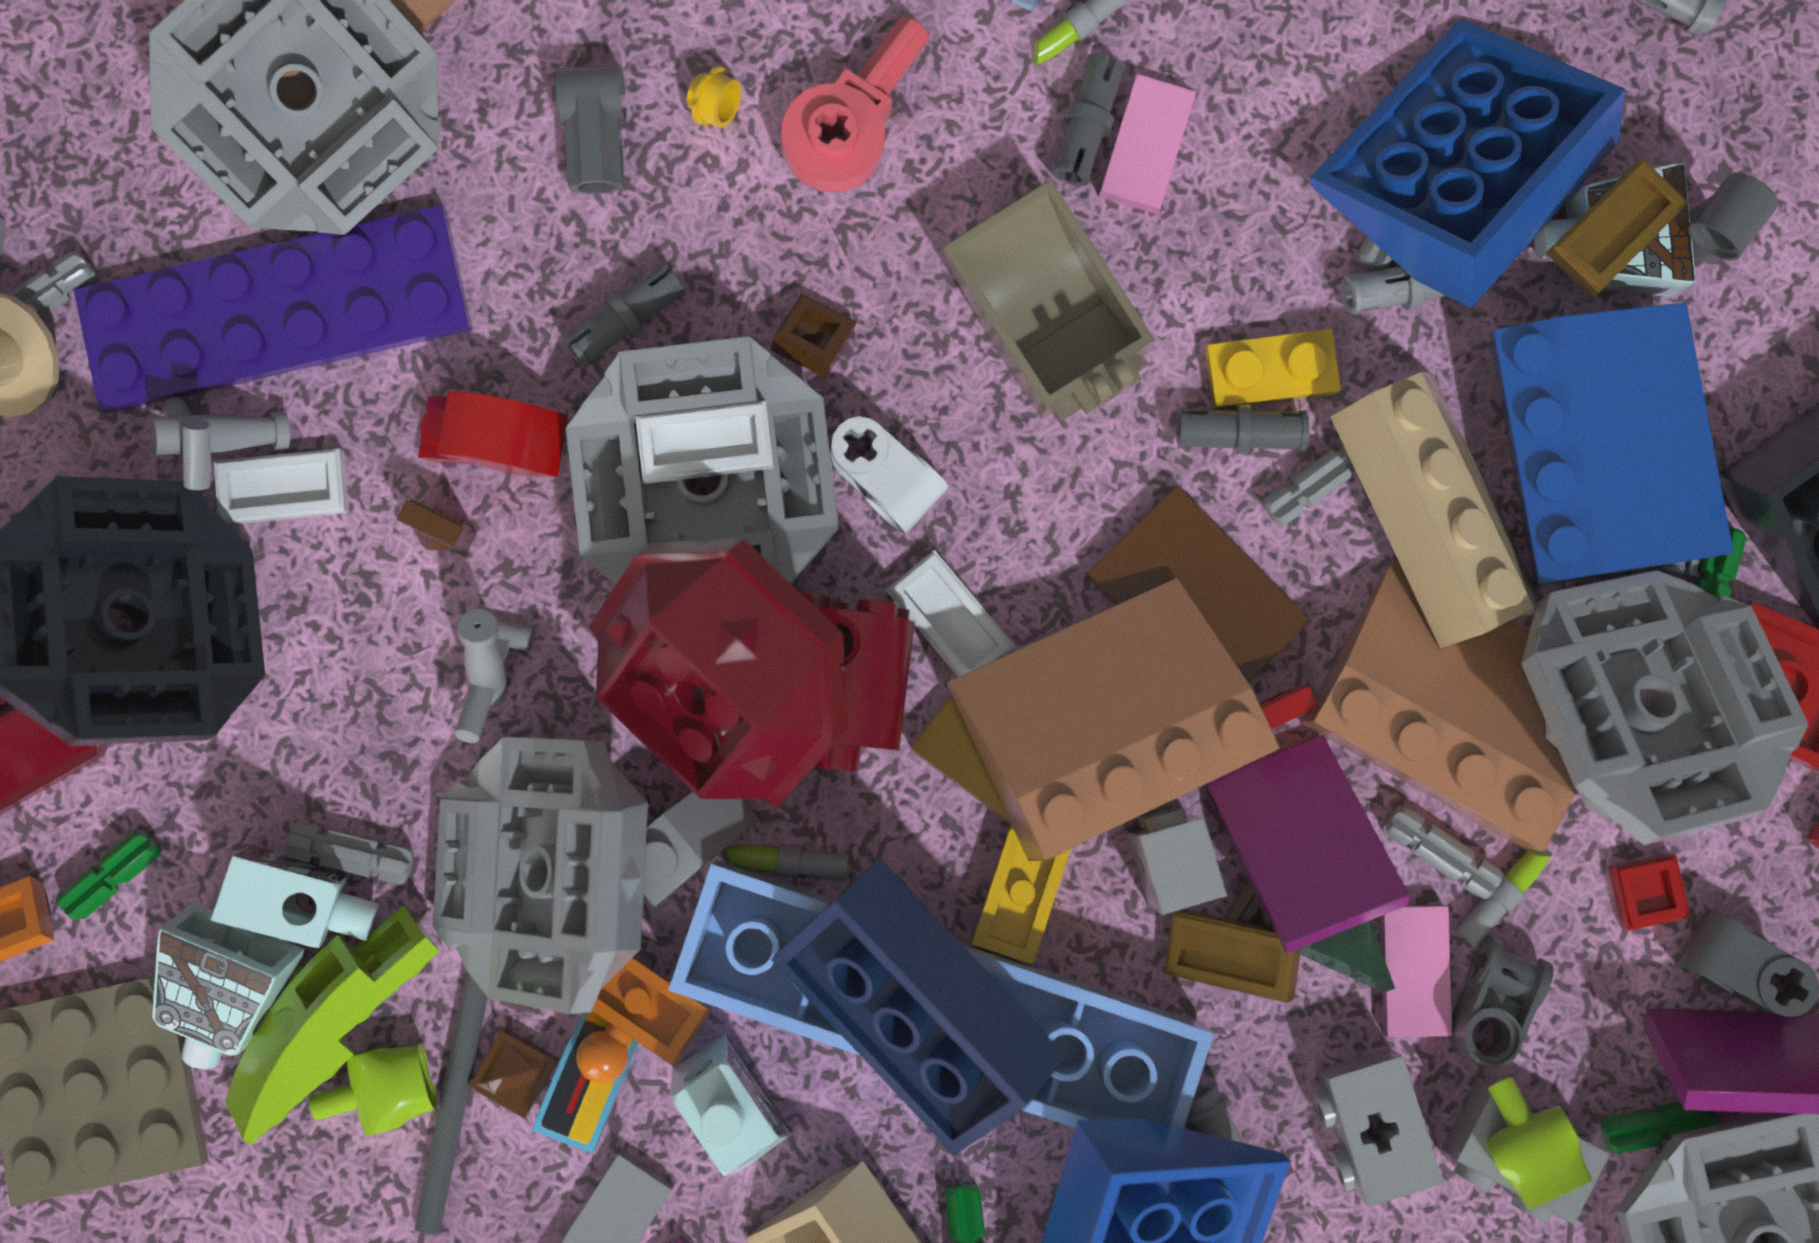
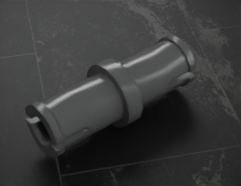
(1088, 119)
(623, 314)
(1242, 429)

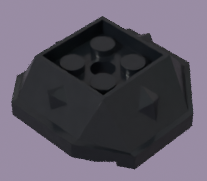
(164, 565)

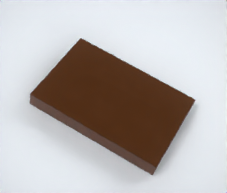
(1229, 590)

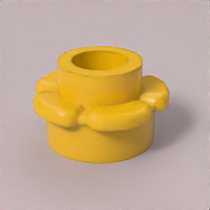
(714, 98)

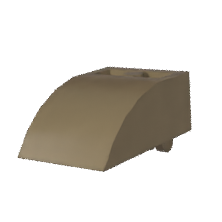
(1050, 305)

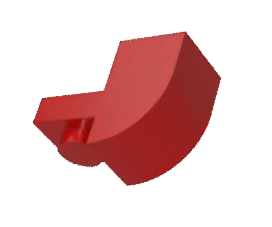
(492, 434)

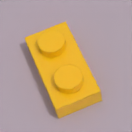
(1272, 369)
(1018, 902)

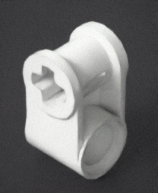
(894, 481)

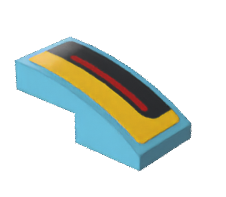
(574, 1106)

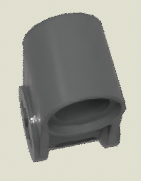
(1742, 964)
(1501, 999)

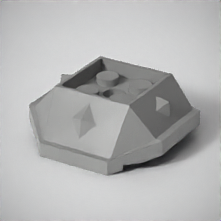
(304, 164)
(778, 511)
(1662, 703)
(542, 872)
(1730, 1185)

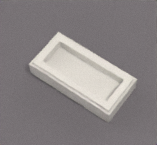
(705, 442)
(281, 486)
(949, 616)

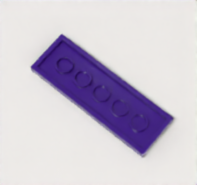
(272, 310)

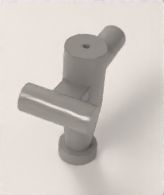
(211, 433)
(484, 658)

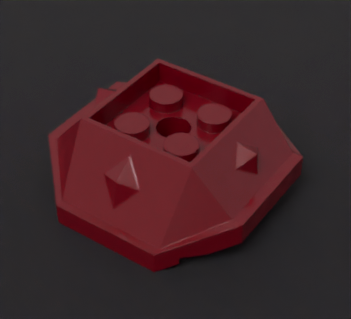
(721, 669)

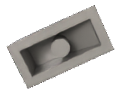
(689, 839)

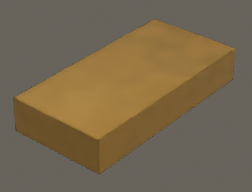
(1617, 227)
(952, 752)
(1231, 956)

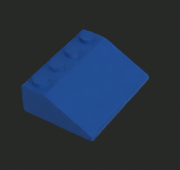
(1471, 158)
(1610, 442)
(1162, 1186)

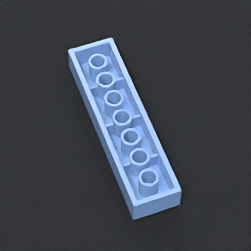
(1118, 1051)

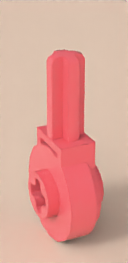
(849, 107)

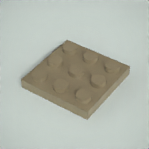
(93, 1094)

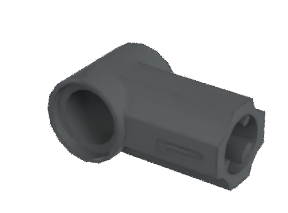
(592, 121)
(1730, 218)

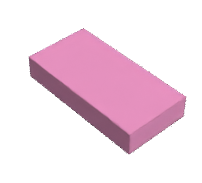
(1147, 144)
(1418, 960)

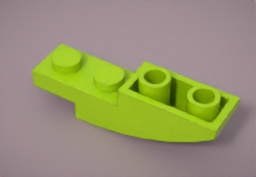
(305, 1028)

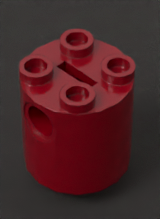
(871, 674)

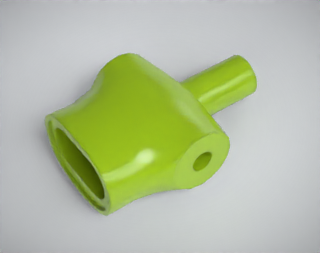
(383, 1088)
(1535, 1150)

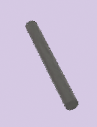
(451, 1108)

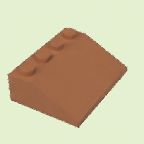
(1446, 717)
(1110, 719)

